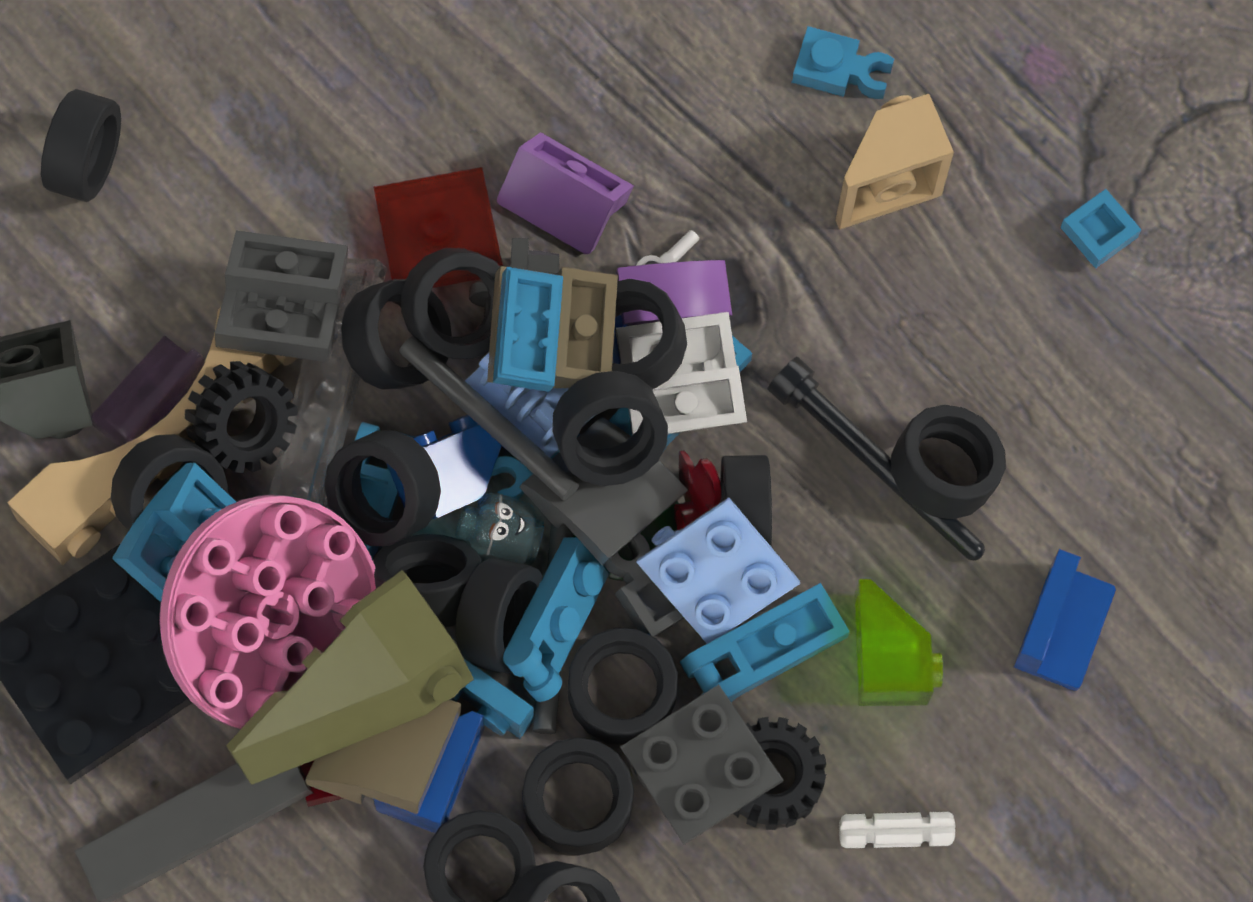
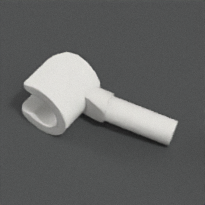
(675, 252)

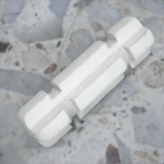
(897, 830)

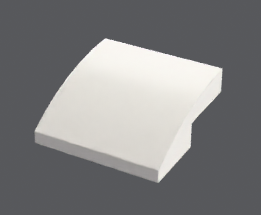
(705, 386)

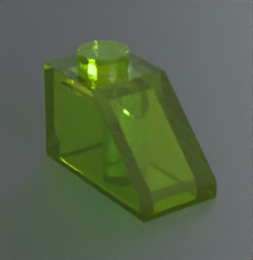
(892, 652)

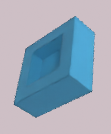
(1100, 228)

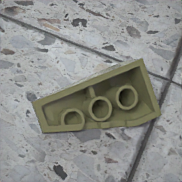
(374, 676)

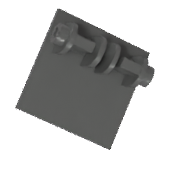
(701, 764)

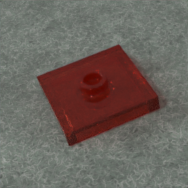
(435, 215)

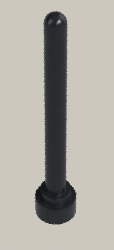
(797, 387)

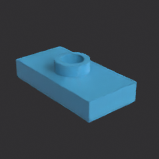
(528, 329)

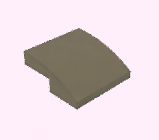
(584, 325)
(391, 764)

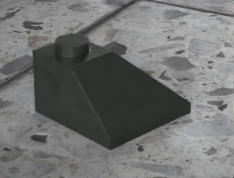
(43, 383)

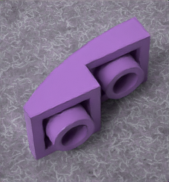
(693, 287)

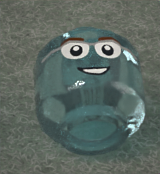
(501, 528)

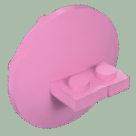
(256, 598)

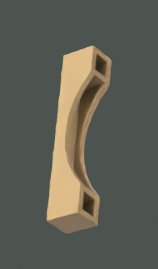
(72, 498)

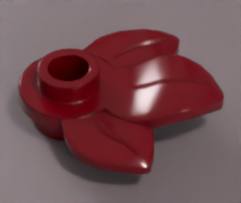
(703, 489)

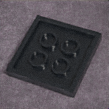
(89, 666)

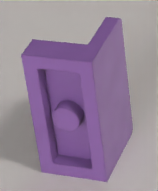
(562, 192)

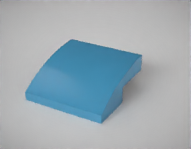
(167, 524)

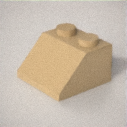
(897, 163)

